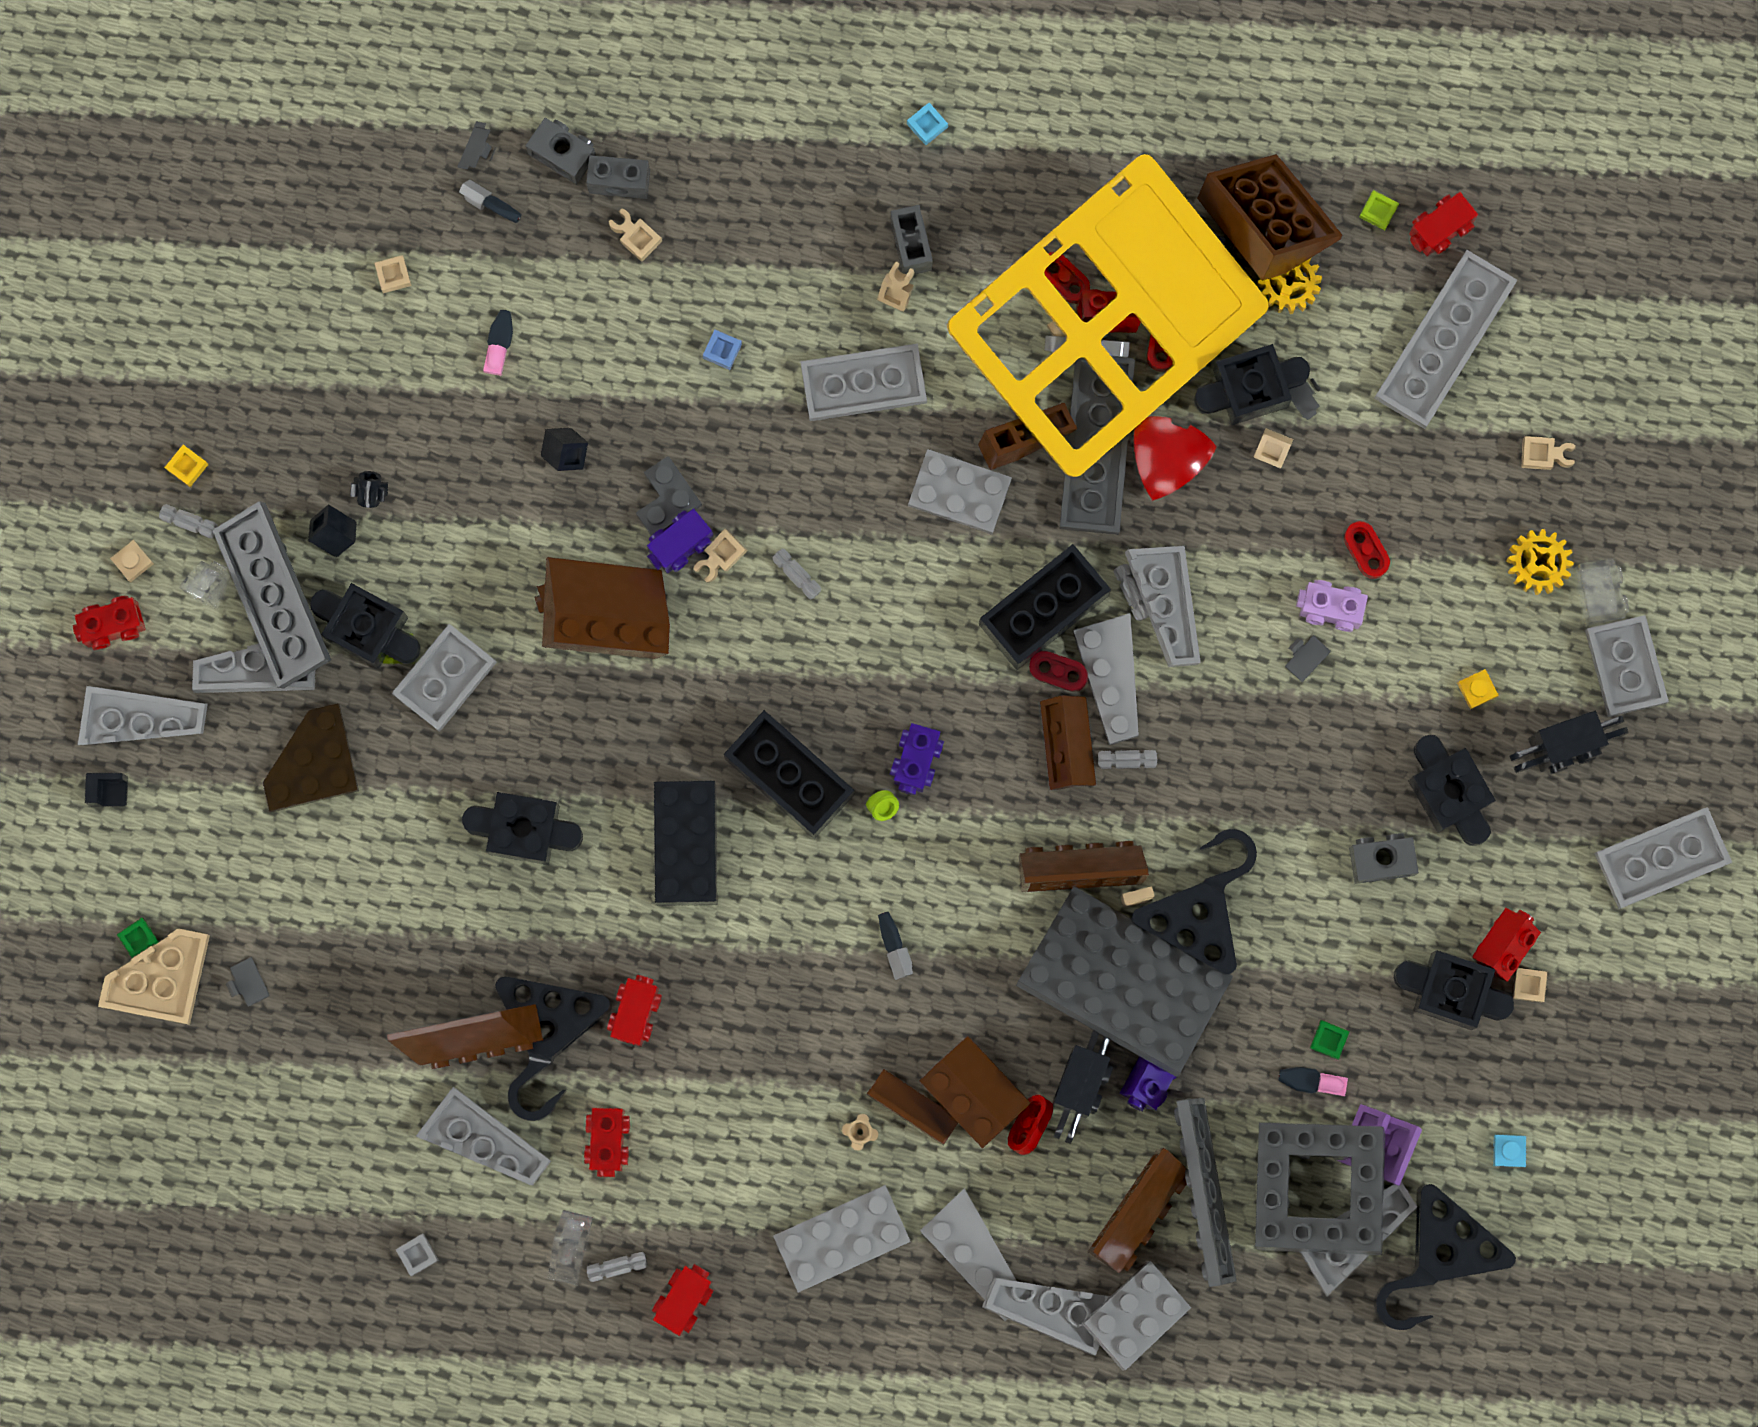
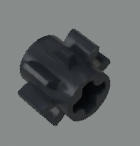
(369, 489)

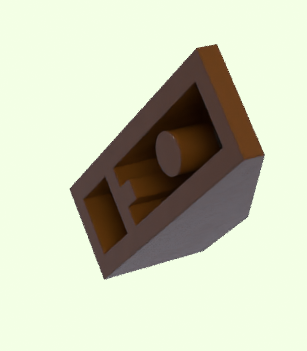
(1014, 440)

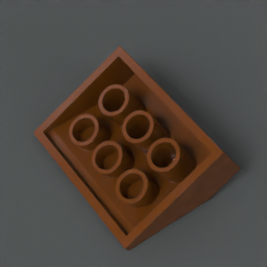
(1267, 215)
(605, 609)
(1082, 867)
(470, 1037)
(1139, 1210)

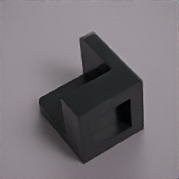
(564, 449)
(332, 531)
(106, 789)

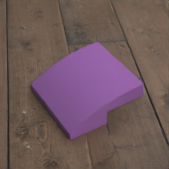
(1399, 1141)

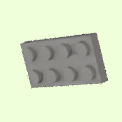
(863, 382)
(1663, 857)
(841, 1238)

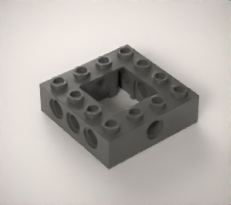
(1321, 1235)

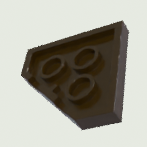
(313, 763)

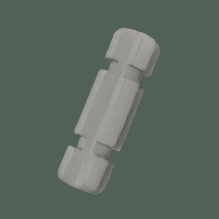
(187, 521)
(796, 573)
(1131, 592)
(1127, 759)
(616, 1266)

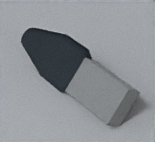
(481, 197)
(897, 956)

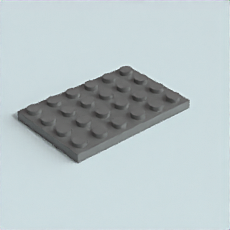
(1124, 982)

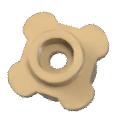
(862, 1123)

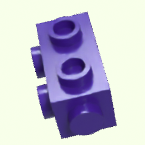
(674, 545)
(913, 769)
(1146, 1085)

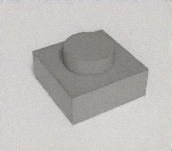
(417, 1255)

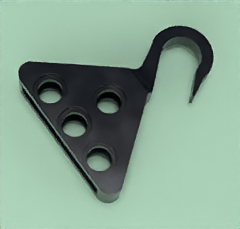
(1214, 929)
(568, 1028)
(1428, 1269)

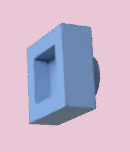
(722, 349)

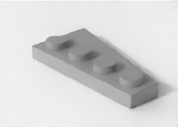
(1166, 593)
(1109, 660)
(240, 672)
(128, 716)
(477, 1135)
(967, 1244)
(1334, 1268)
(1046, 1310)

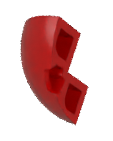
(1169, 454)

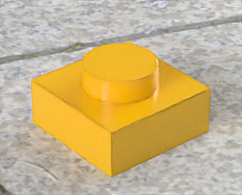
(186, 465)
(1477, 689)

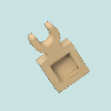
(637, 237)
(896, 288)
(1541, 453)
(723, 553)

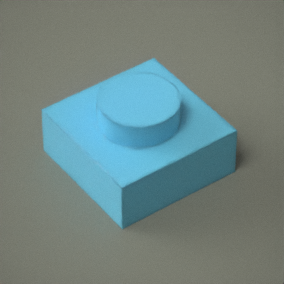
(927, 123)
(1509, 1151)

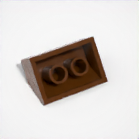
(975, 1091)

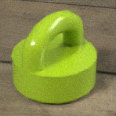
(882, 805)

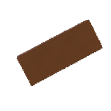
(1067, 742)
(913, 1107)

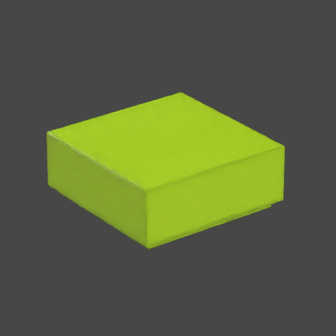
(1379, 210)

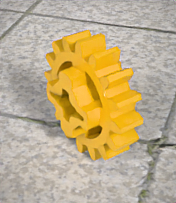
(1300, 285)
(1548, 570)

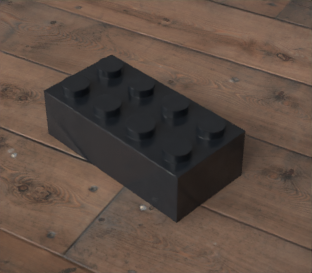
(1044, 606)
(789, 774)
(685, 843)

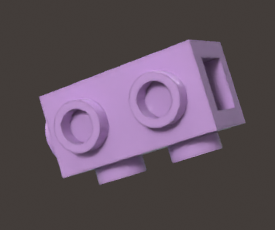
(1332, 605)

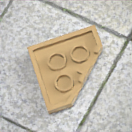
(160, 979)

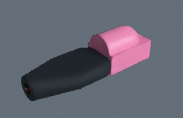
(498, 343)
(1312, 1081)

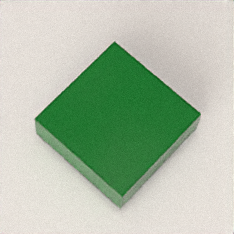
(137, 937)
(1329, 1040)

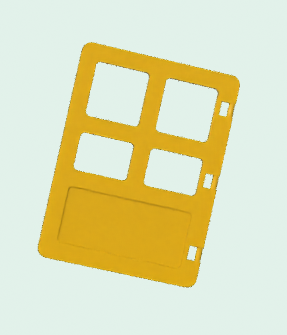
(1163, 271)

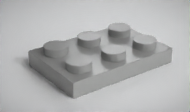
(959, 491)
(1626, 666)
(444, 677)
(1136, 1315)

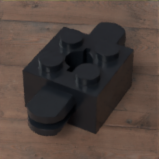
(1252, 384)
(365, 626)
(1568, 741)
(1451, 790)
(522, 828)
(1453, 990)
(1081, 1083)

